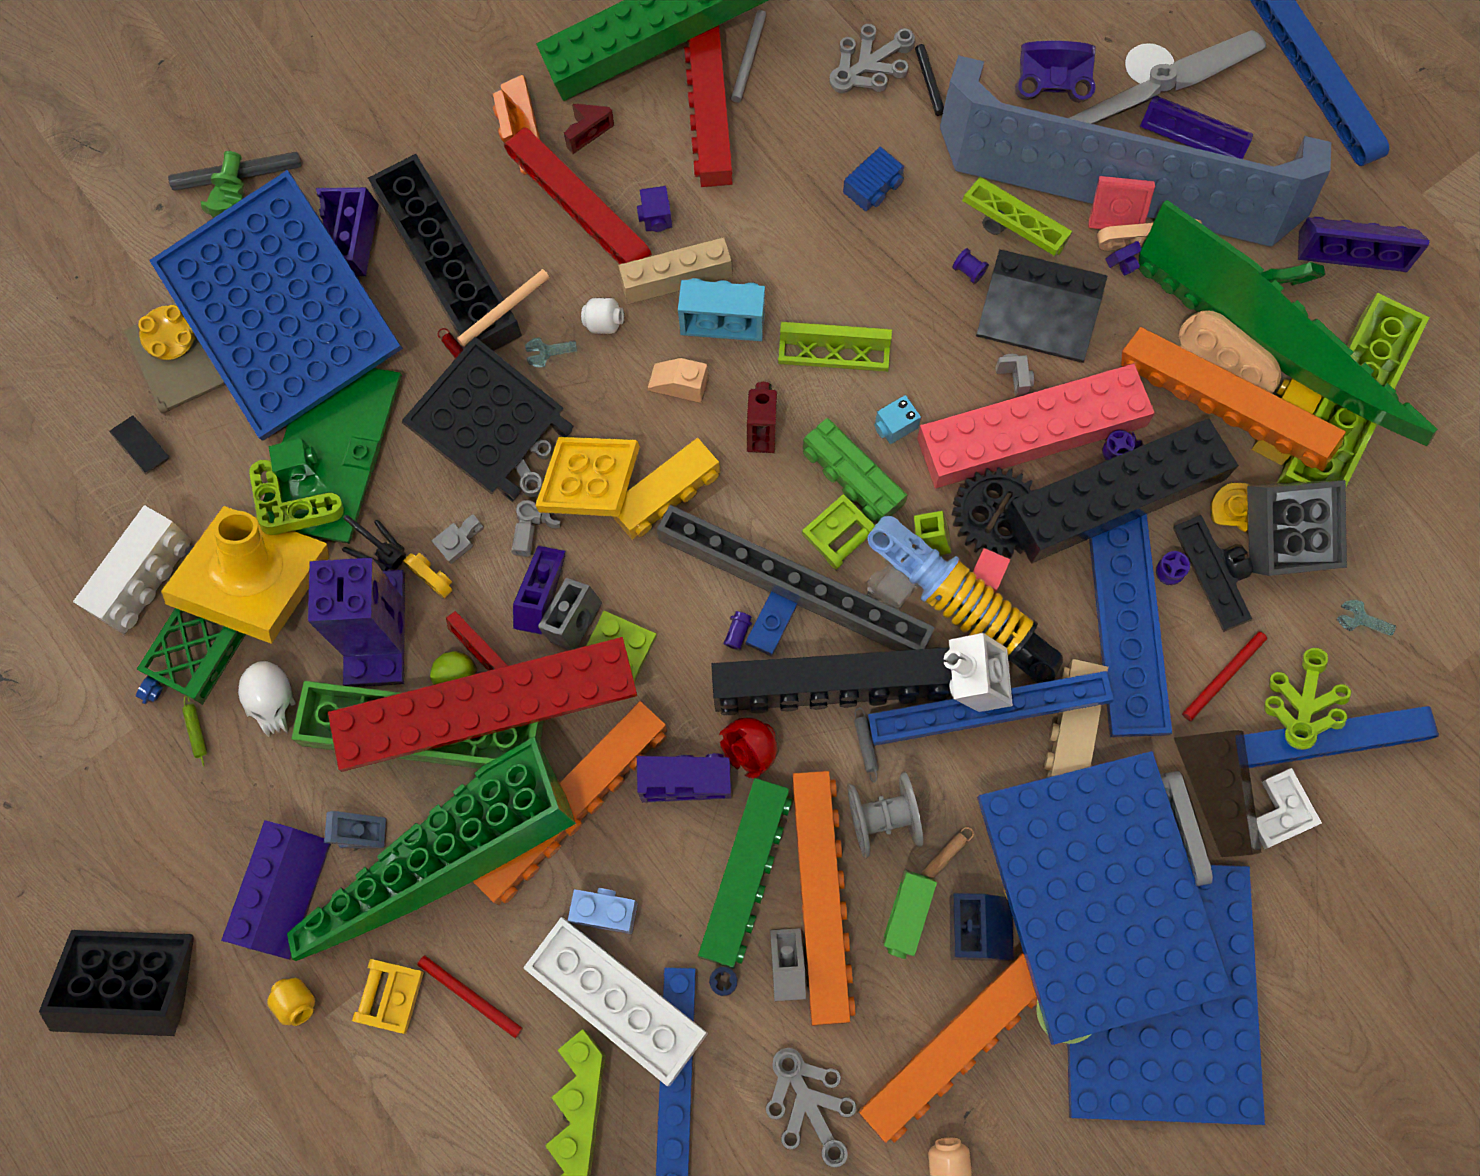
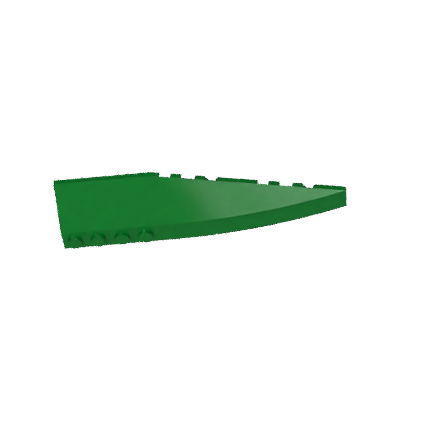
(1221, 279)

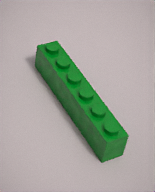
(744, 874)

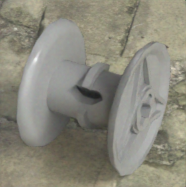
(885, 814)

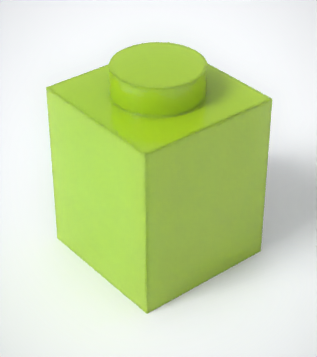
(933, 531)

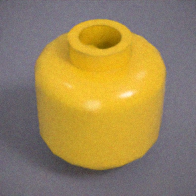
(291, 1001)

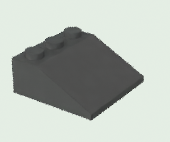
(1297, 527)

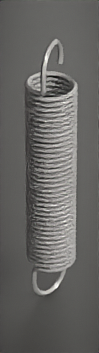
(866, 744)

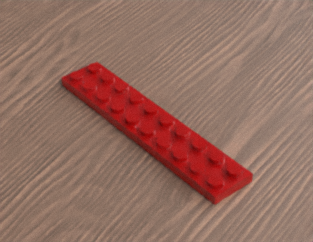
(481, 704)

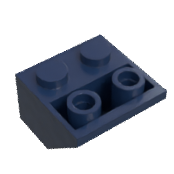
(980, 927)

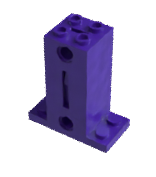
(361, 617)

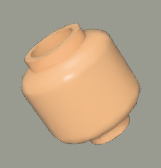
(949, 1158)

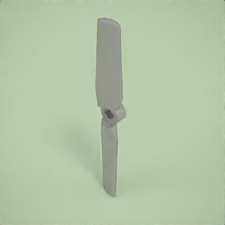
(1180, 74)

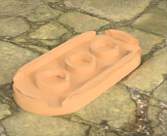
(1227, 346)

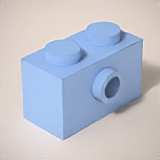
(602, 910)

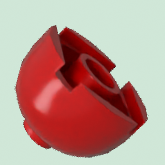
(749, 744)

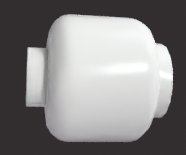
(602, 315)

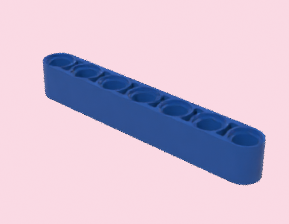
(1357, 735)

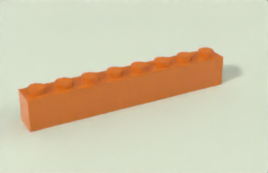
(1233, 399)
(584, 788)
(821, 899)
(950, 1052)

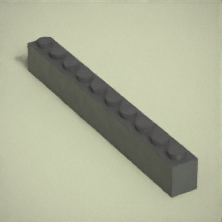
(793, 582)

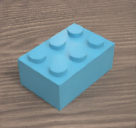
(721, 309)

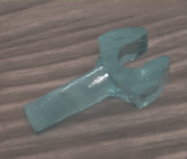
(547, 351)
(1362, 618)

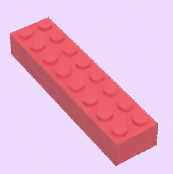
(1034, 425)

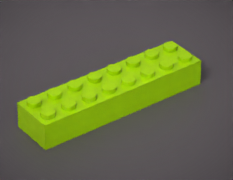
(1385, 343)

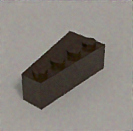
(1224, 789)

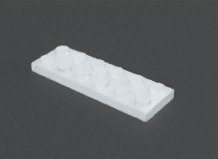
(615, 1001)

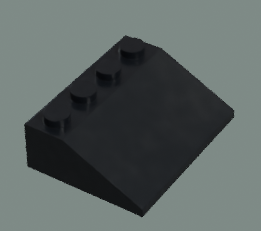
(1041, 306)
(119, 983)

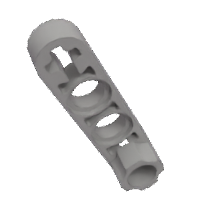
(1187, 827)

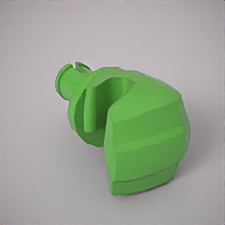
(228, 187)

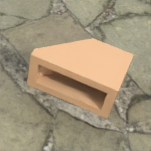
(680, 379)

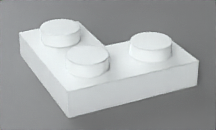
(1292, 813)

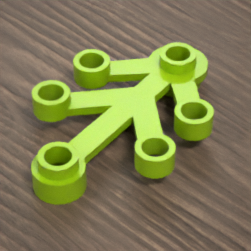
(1306, 704)

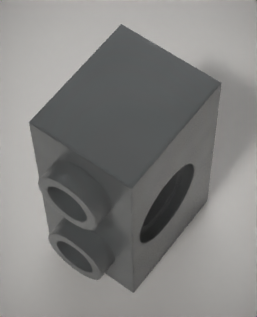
(570, 614)

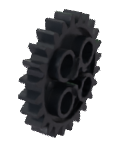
(975, 500)

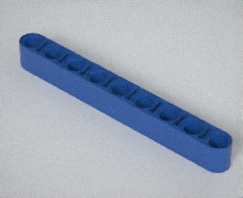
(1324, 79)

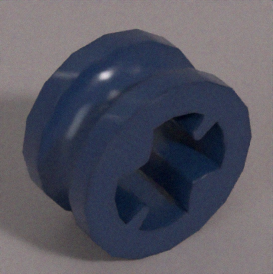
(713, 982)

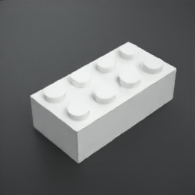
(134, 570)

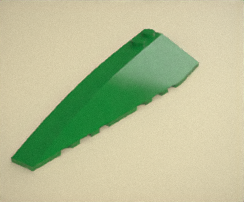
(484, 825)

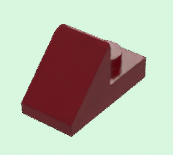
(591, 124)

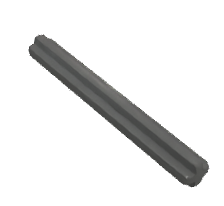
(246, 169)

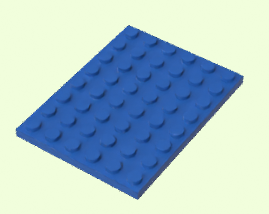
(275, 305)
(1103, 897)
(1190, 1061)

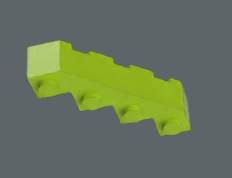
(580, 1105)

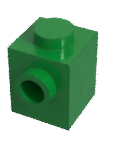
(292, 460)

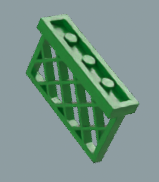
(209, 667)

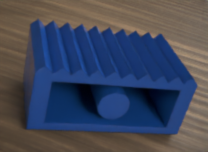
(873, 179)

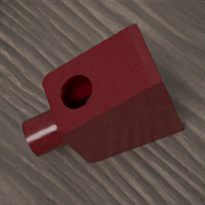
(761, 412)

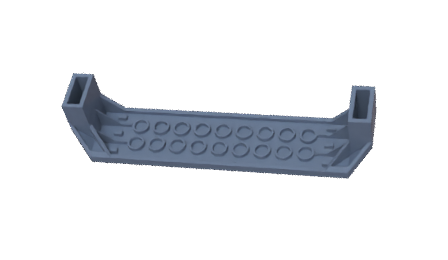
(1069, 156)

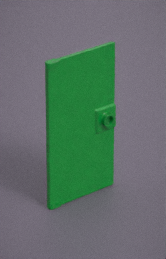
(347, 442)

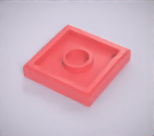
(1120, 202)

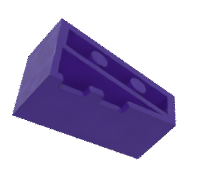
(351, 221)

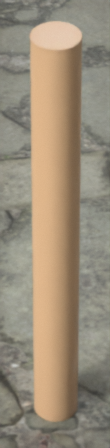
(503, 307)

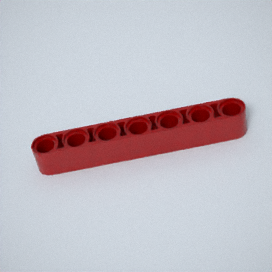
(575, 198)

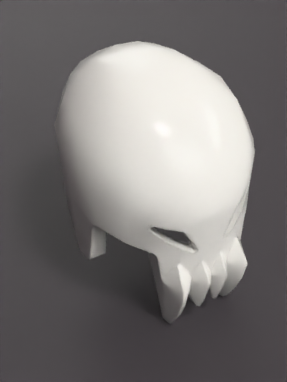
(264, 691)

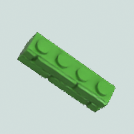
(853, 471)

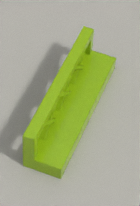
(1018, 216)
(835, 337)

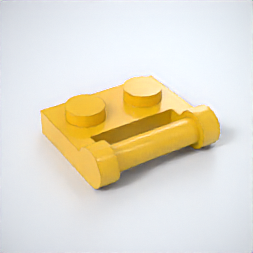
(397, 999)

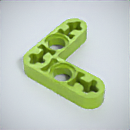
(284, 511)

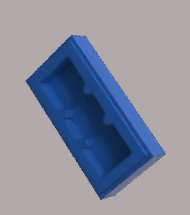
(771, 624)

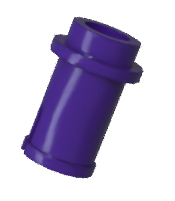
(737, 630)

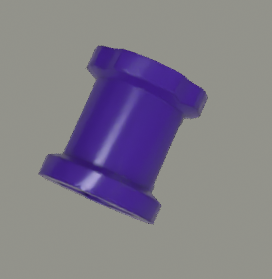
(970, 266)

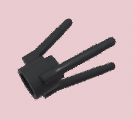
(389, 555)

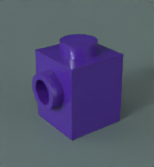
(654, 209)

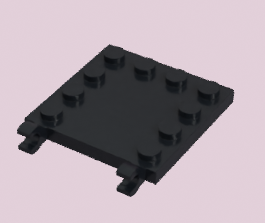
(485, 417)

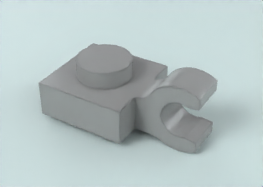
(455, 541)

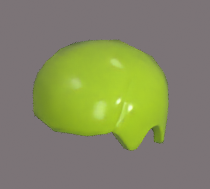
(451, 667)

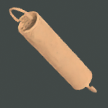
(946, 855)

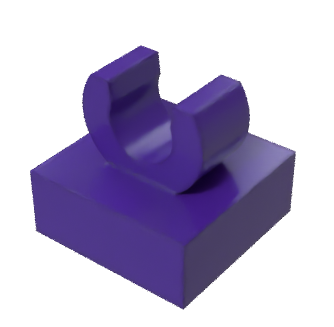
(1125, 258)

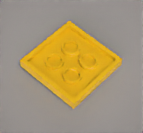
(588, 476)

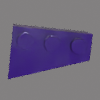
(683, 778)

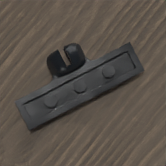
(1216, 571)

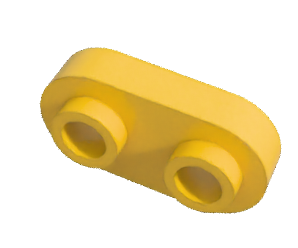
(420, 566)

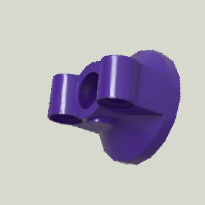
(1057, 68)

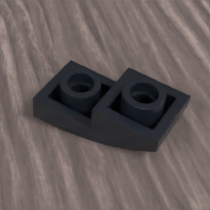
(139, 444)

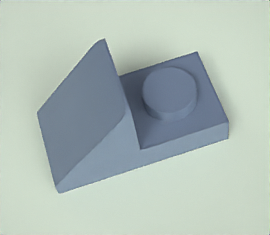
(354, 830)

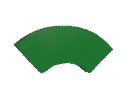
(1295, 275)

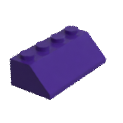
(1360, 244)
(276, 889)

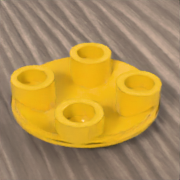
(165, 333)

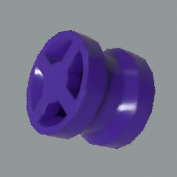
(1121, 441)
(1177, 563)

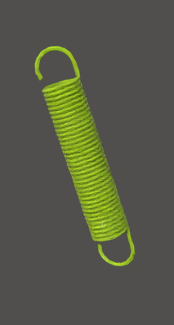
(194, 730)

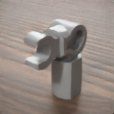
(524, 530)

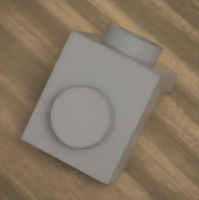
(1018, 366)

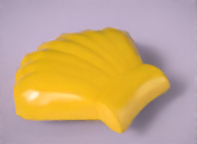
(1231, 506)

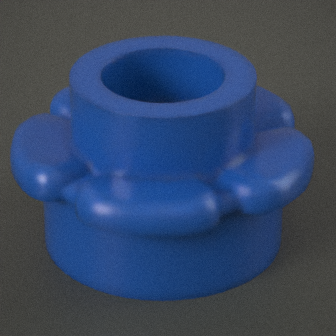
(149, 690)

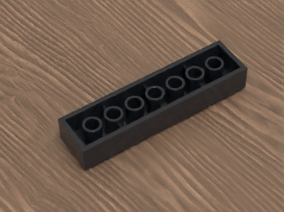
(442, 250)
(1119, 490)
(830, 680)

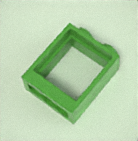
(908, 914)

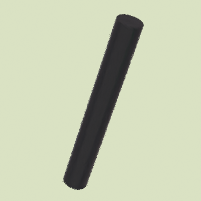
(929, 79)

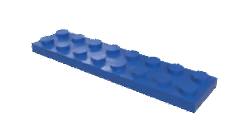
(1130, 631)

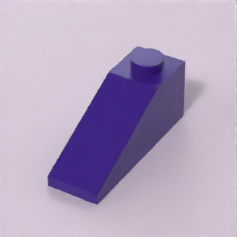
(537, 589)

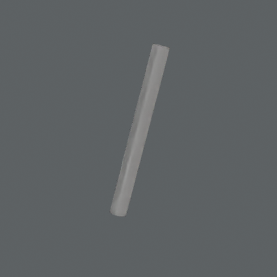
(748, 56)

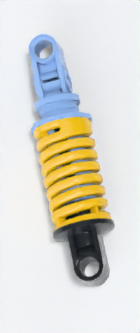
(957, 589)

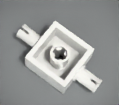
(979, 672)

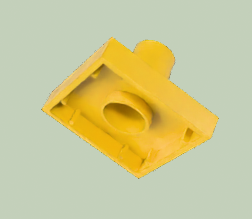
(244, 575)

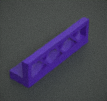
(1195, 128)

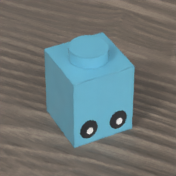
(897, 420)

